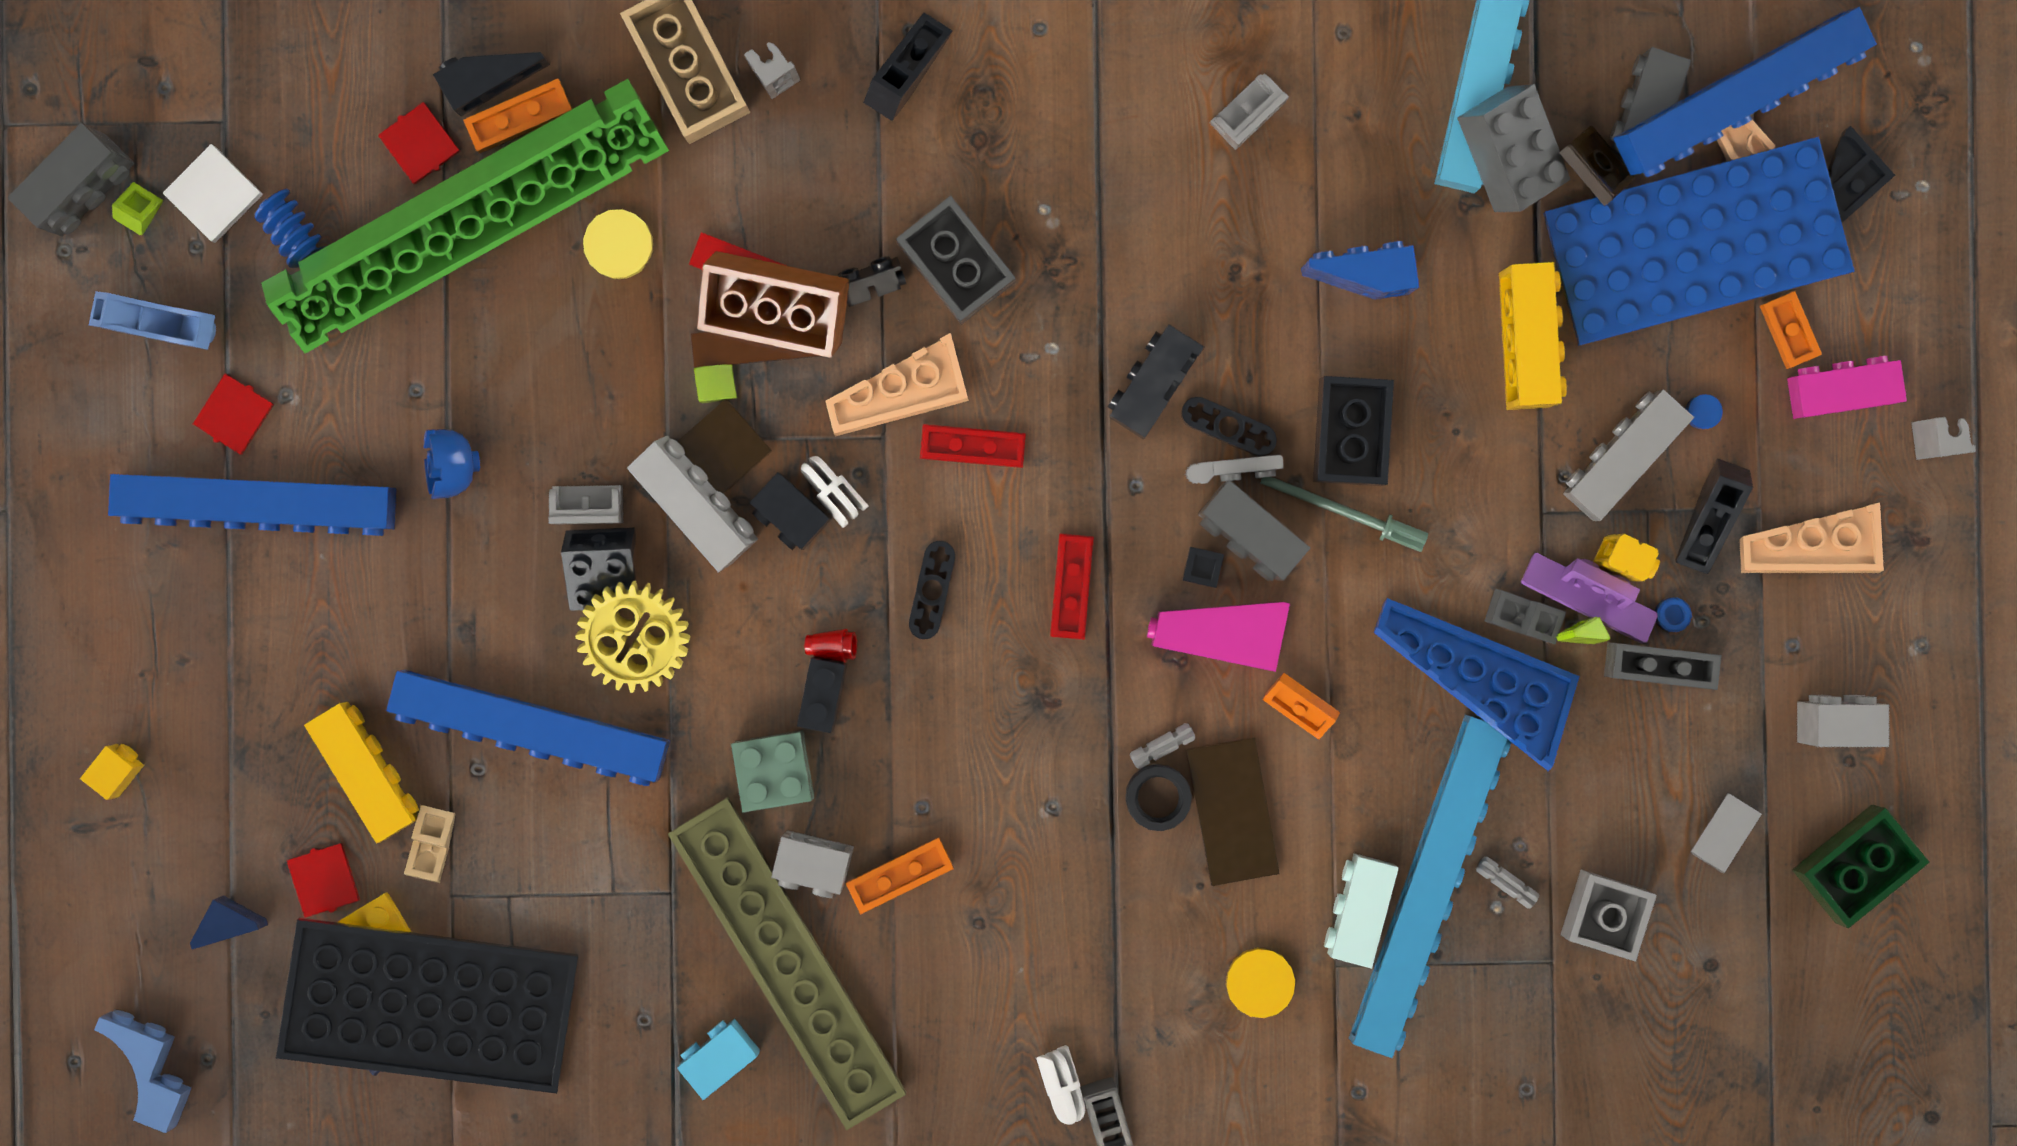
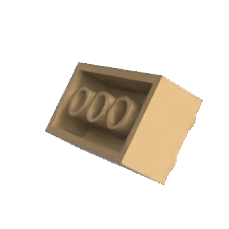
(685, 66)

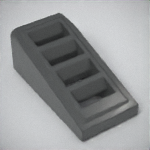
(1101, 1096)

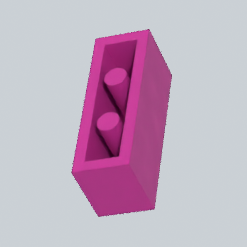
(1846, 387)

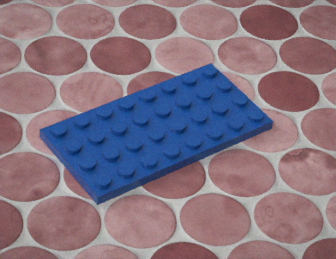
(1699, 241)

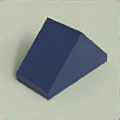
(226, 920)

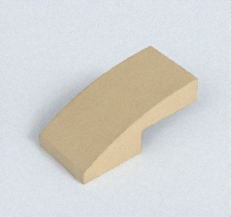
(430, 844)

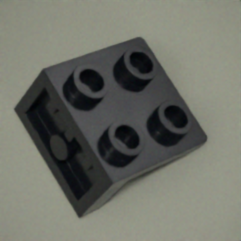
(596, 560)

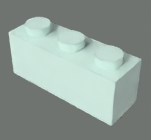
(1361, 910)

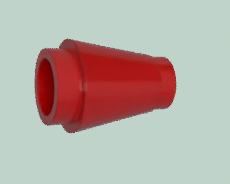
(832, 645)

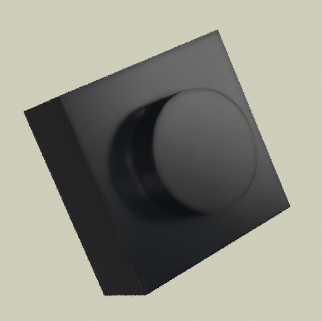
(1203, 567)

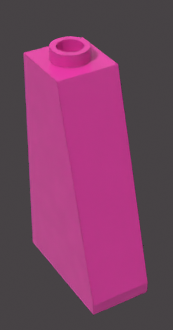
(1231, 634)

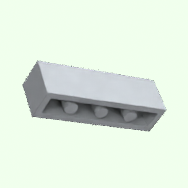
(1627, 455)
(693, 502)

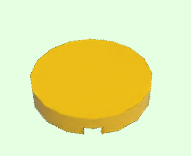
(1260, 982)

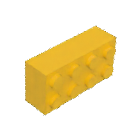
(1531, 336)

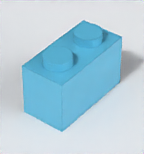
(718, 1058)

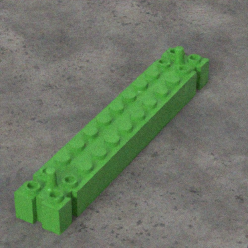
(464, 216)

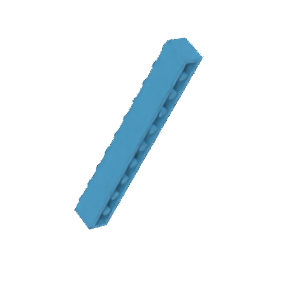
(1429, 887)

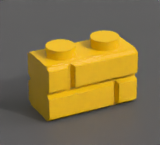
(1627, 557)

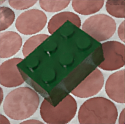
(1860, 866)

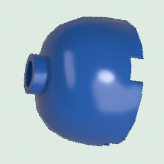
(448, 463)

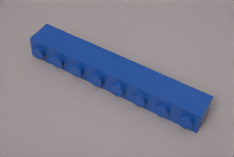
(1745, 91)
(252, 502)
(527, 726)

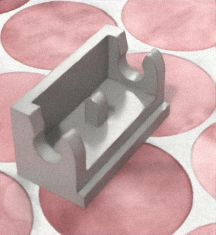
(775, 74)
(1249, 110)
(1933, 439)
(586, 504)
(1725, 833)

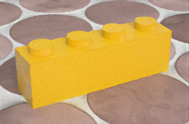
(362, 771)

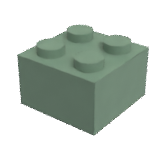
(772, 771)

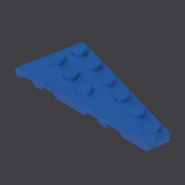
(1501, 685)

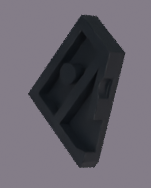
(1855, 173)

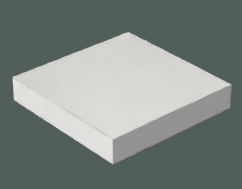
(212, 193)

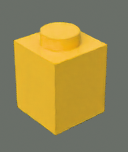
(112, 771)

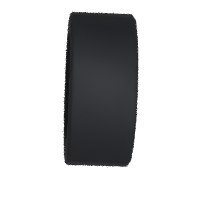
(1153, 823)

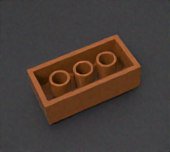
(773, 304)

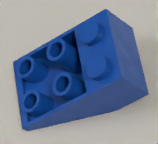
(1372, 274)

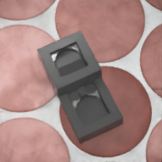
(1525, 616)

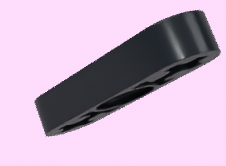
(1256, 427)
(918, 613)

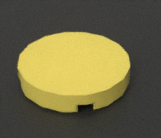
(618, 244)

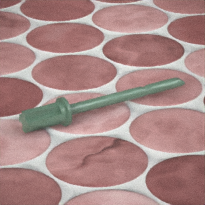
(1391, 529)

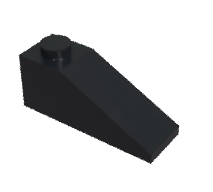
(906, 66)
(478, 79)
(1714, 515)

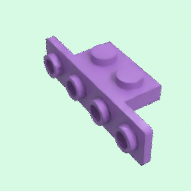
(1592, 593)

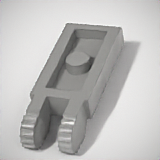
(1231, 469)

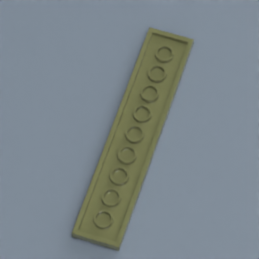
(787, 963)

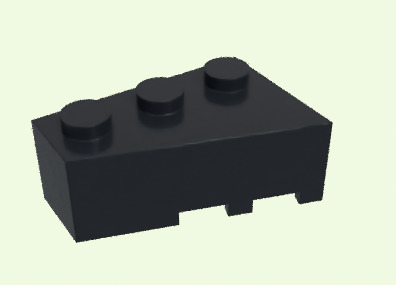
(1154, 381)

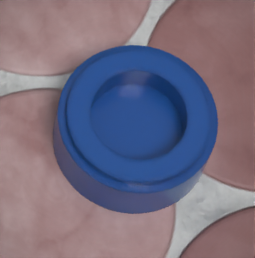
(1705, 410)
(1673, 614)

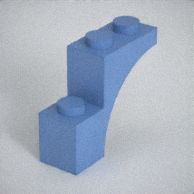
(152, 320)
(147, 1047)

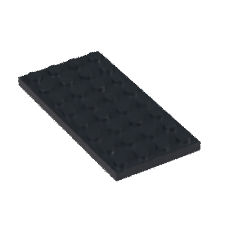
(426, 1005)

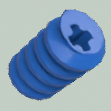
(286, 228)

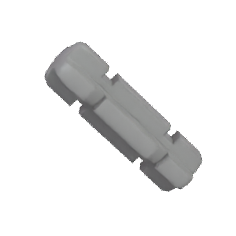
(1162, 746)
(1507, 882)

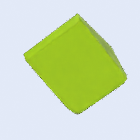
(136, 208)
(715, 383)
(1585, 632)

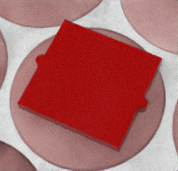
(419, 143)
(233, 414)
(323, 880)

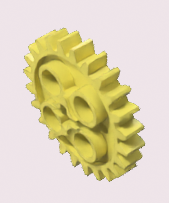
(659, 651)

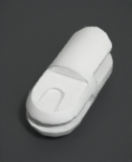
(833, 491)
(1062, 1085)

